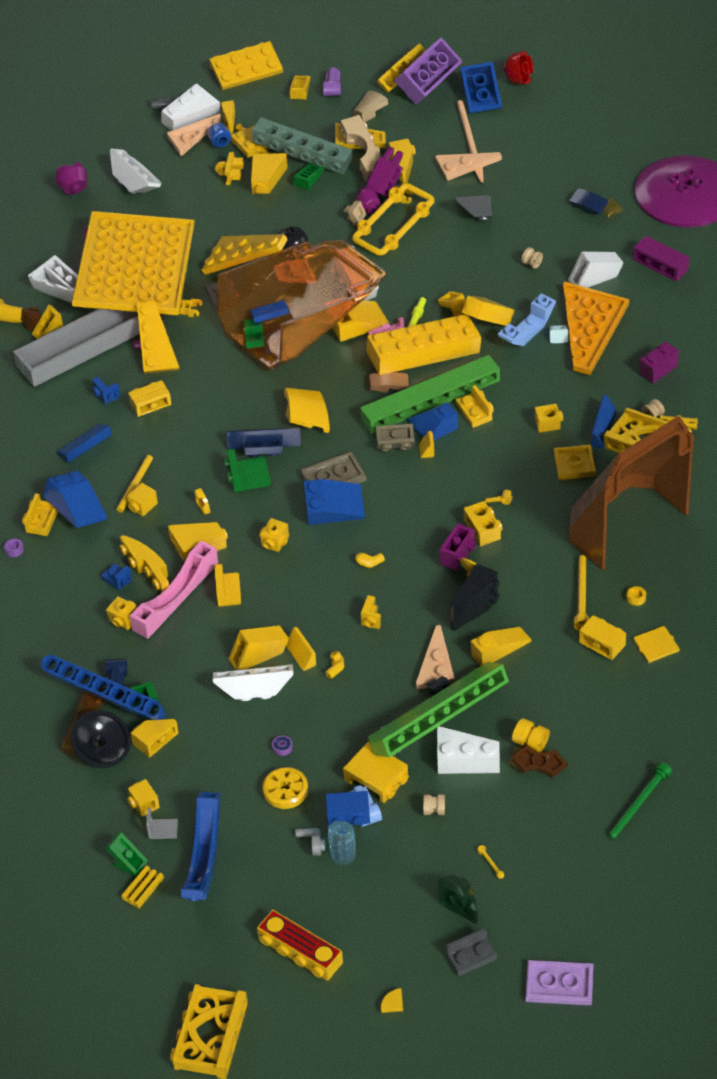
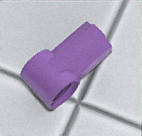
(332, 85)

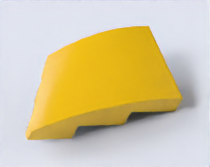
(306, 408)

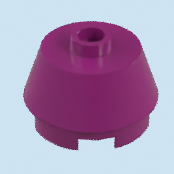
(72, 178)

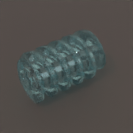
(342, 842)

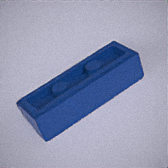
(603, 422)
(84, 442)

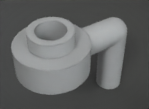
(317, 843)

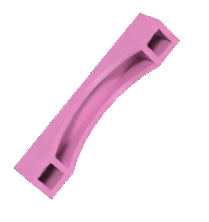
(152, 614)

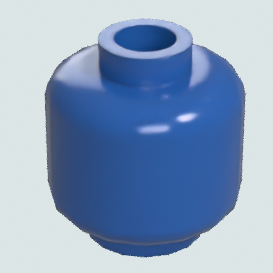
(219, 135)

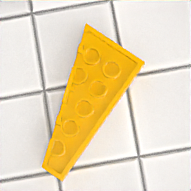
(241, 249)

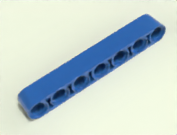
(96, 682)

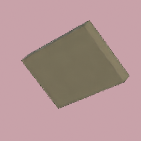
(340, 468)

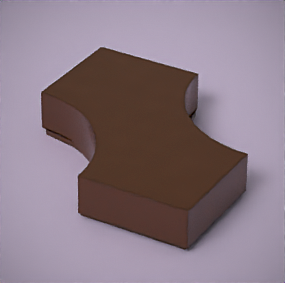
(529, 760)

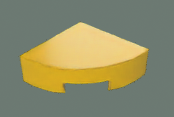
(201, 501)
(392, 1002)

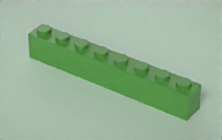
(429, 393)
(438, 709)

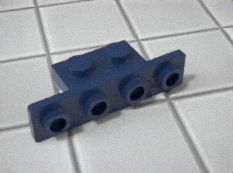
(263, 440)

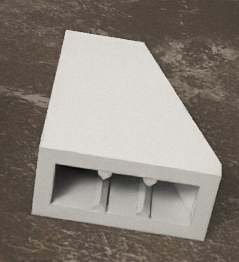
(595, 268)

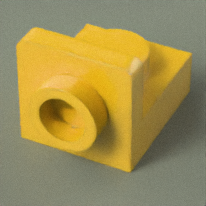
(454, 301)
(369, 614)

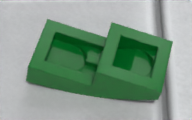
(253, 334)

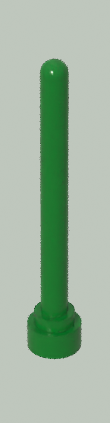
(661, 772)

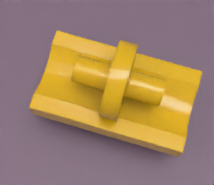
(231, 169)

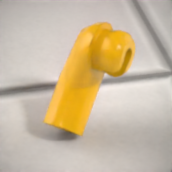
(369, 561)
(337, 665)

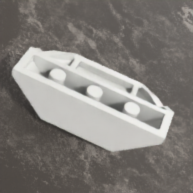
(132, 173)
(253, 682)

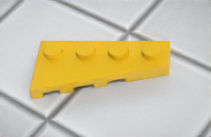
(155, 344)

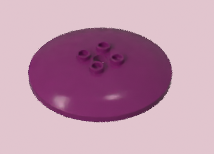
(666, 197)

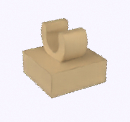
(356, 212)

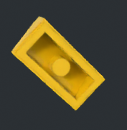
(301, 650)

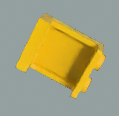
(376, 772)

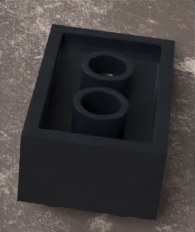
(474, 596)

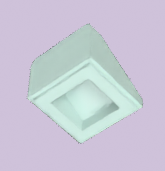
(558, 334)

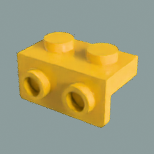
(39, 516)

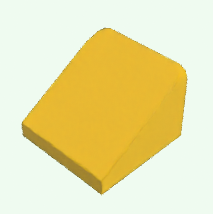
(426, 446)

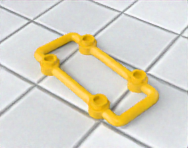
(391, 240)

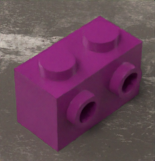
(659, 362)
(457, 546)

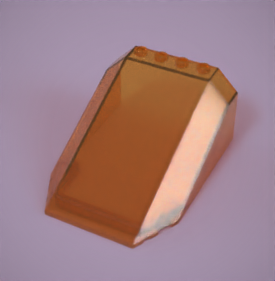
(318, 287)

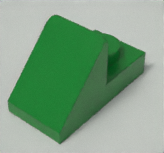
(126, 855)

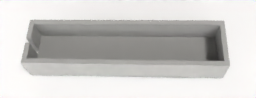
(75, 343)

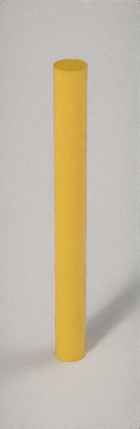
(135, 482)

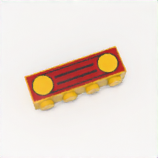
(300, 945)

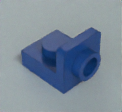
(117, 576)

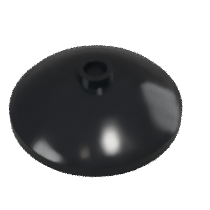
(105, 729)

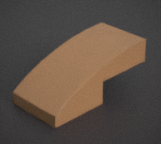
(391, 380)

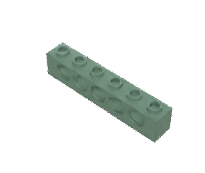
(301, 145)

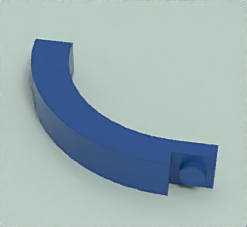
(205, 847)

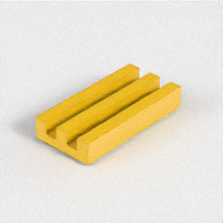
(139, 886)

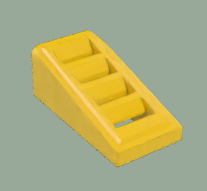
(300, 87)
(228, 114)

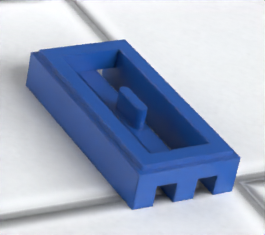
(270, 311)

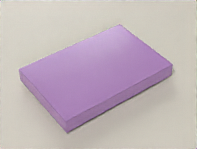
(559, 982)

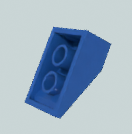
(480, 87)
(74, 499)
(333, 501)

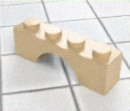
(355, 132)

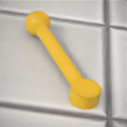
(482, 850)

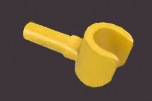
(505, 499)

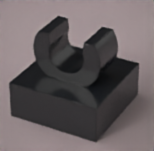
(438, 685)

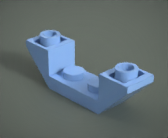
(532, 324)

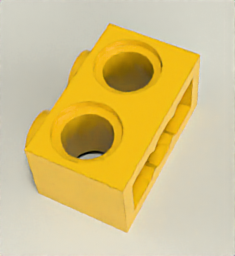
(482, 520)

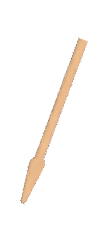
(479, 172)

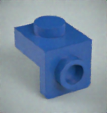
(105, 393)

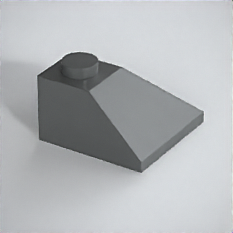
(476, 206)

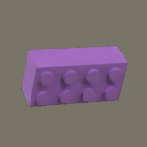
(428, 71)

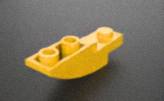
(387, 80)
(145, 561)

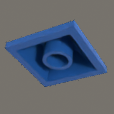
(438, 419)

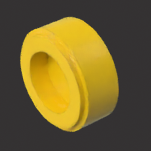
(636, 595)

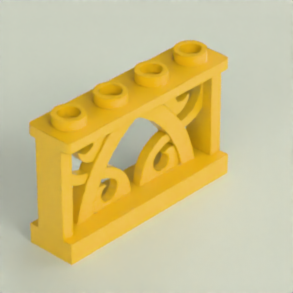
(639, 424)
(221, 1055)

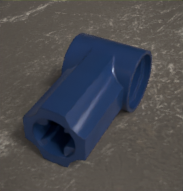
(116, 670)

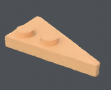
(189, 135)
(460, 164)
(436, 661)

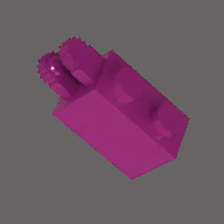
(385, 173)

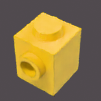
(142, 499)
(142, 797)

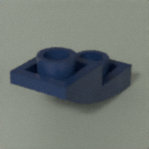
(589, 201)

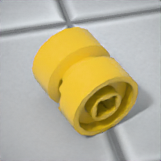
(527, 734)

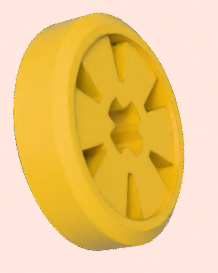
(286, 778)

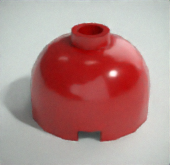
(518, 68)

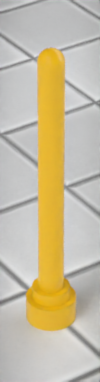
(581, 618)

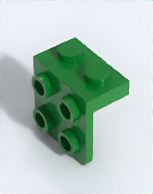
(247, 473)

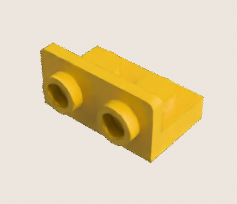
(475, 407)

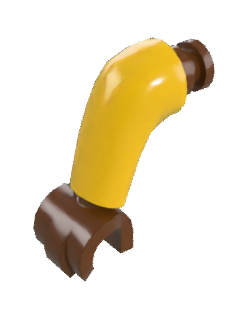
(16, 314)

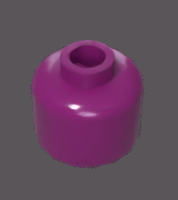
(369, 200)

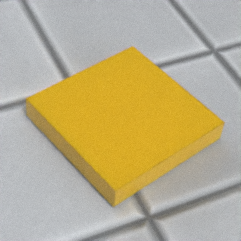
(574, 462)

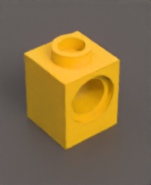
(548, 418)

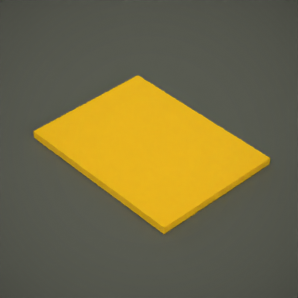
(133, 262)

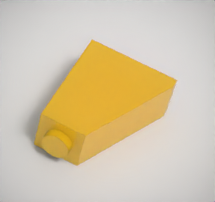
(267, 171)
(488, 310)
(187, 536)
(257, 646)

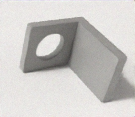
(161, 827)

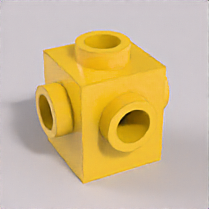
(274, 535)
(120, 611)

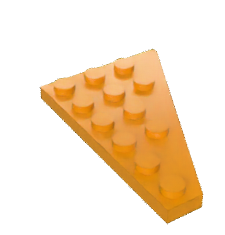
(591, 323)

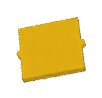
(656, 644)

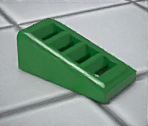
(307, 176)

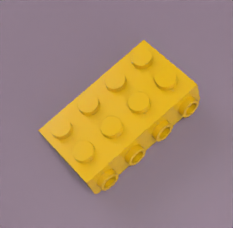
(246, 65)

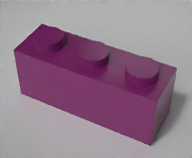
(661, 258)

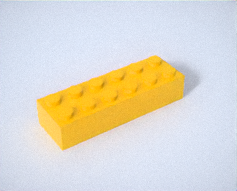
(423, 344)

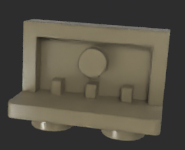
(395, 436)

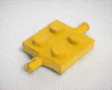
(244, 142)

